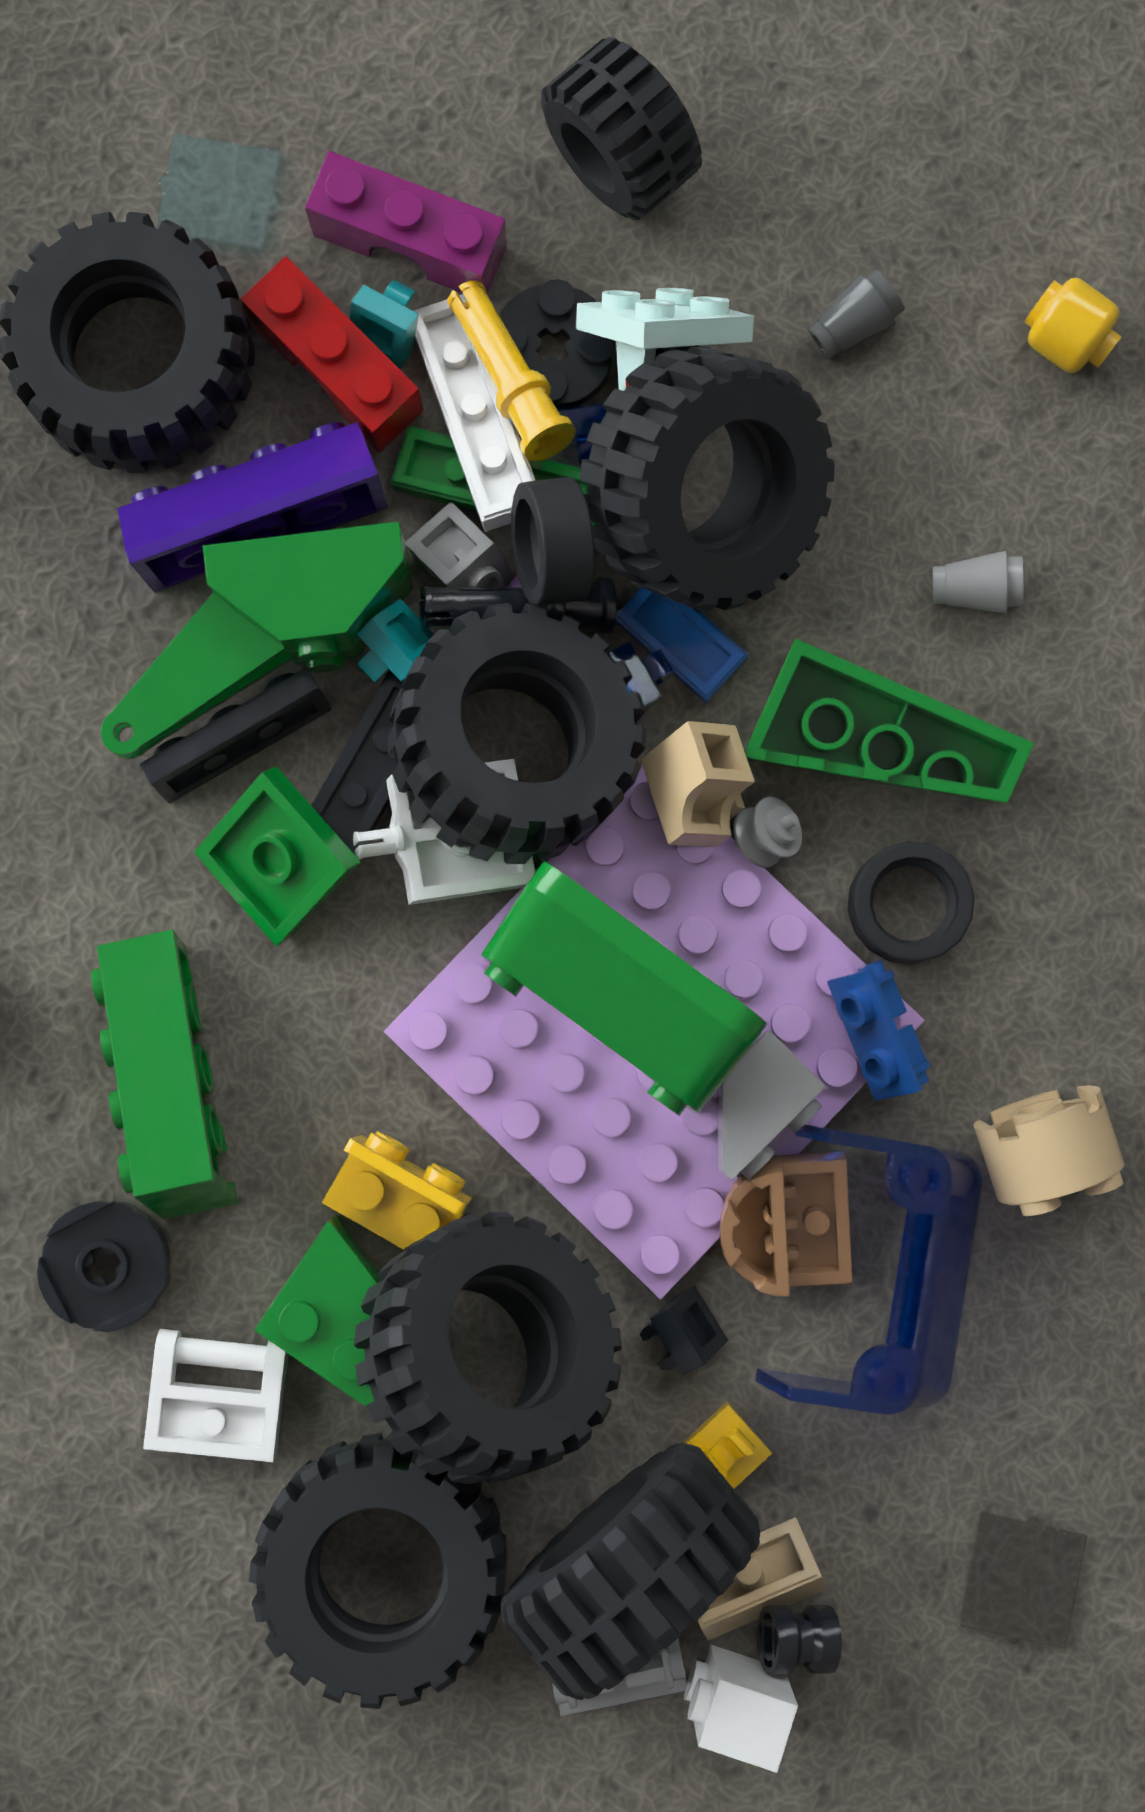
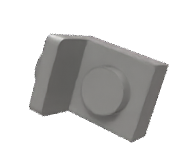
(458, 552)

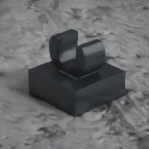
(687, 1332)

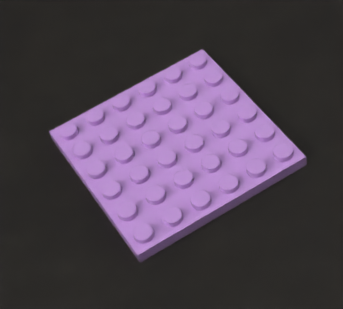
(584, 1112)

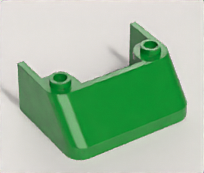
(622, 989)

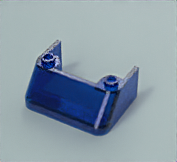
(917, 1361)

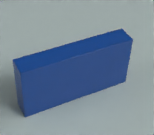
(692, 644)

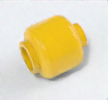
(1073, 325)

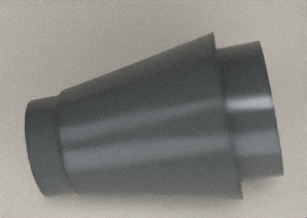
(857, 314)

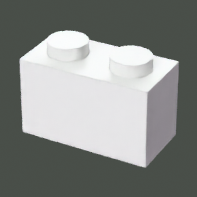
(740, 1708)

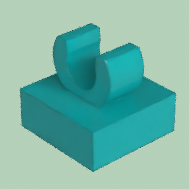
(387, 319)
(394, 641)

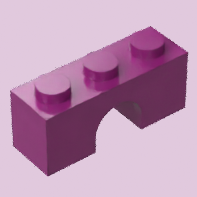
(373, 209)

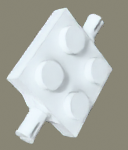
(430, 866)

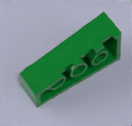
(872, 729)
(160, 1076)

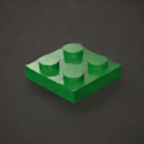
(276, 856)

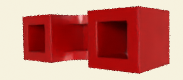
(334, 352)

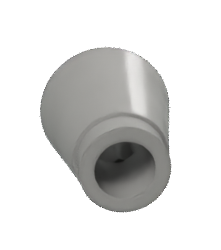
(980, 583)

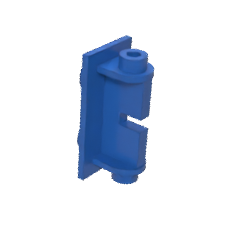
(887, 1055)

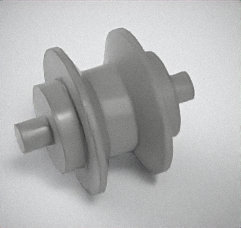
(767, 832)

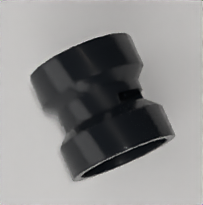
(798, 1639)

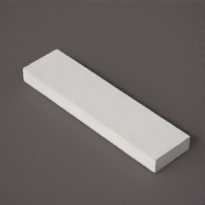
(467, 398)

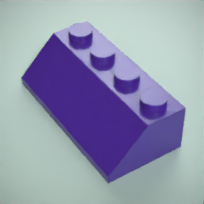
(272, 495)

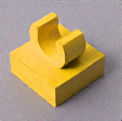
(730, 1444)

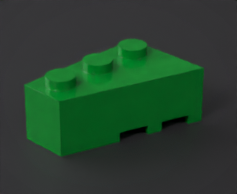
(320, 1309)

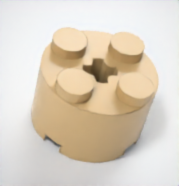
(1050, 1149)

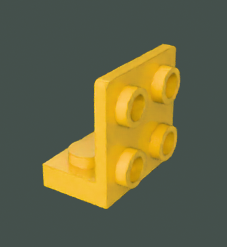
(393, 1194)

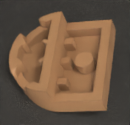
(790, 1223)

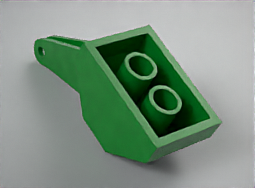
(268, 606)

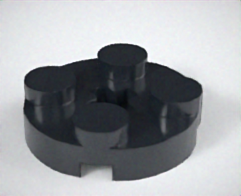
(553, 311)
(69, 1252)

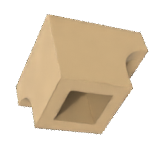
(698, 782)

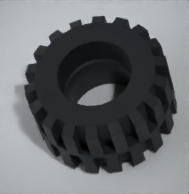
(621, 128)

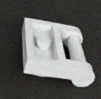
(212, 1417)

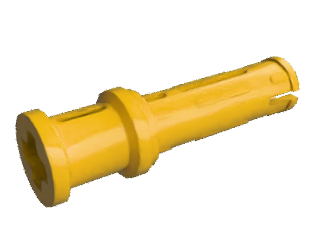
(521, 391)

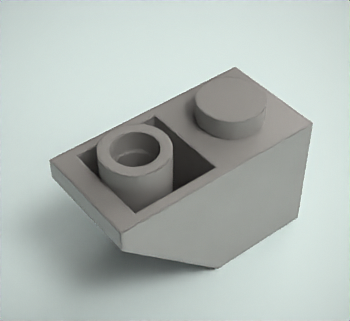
(758, 1101)

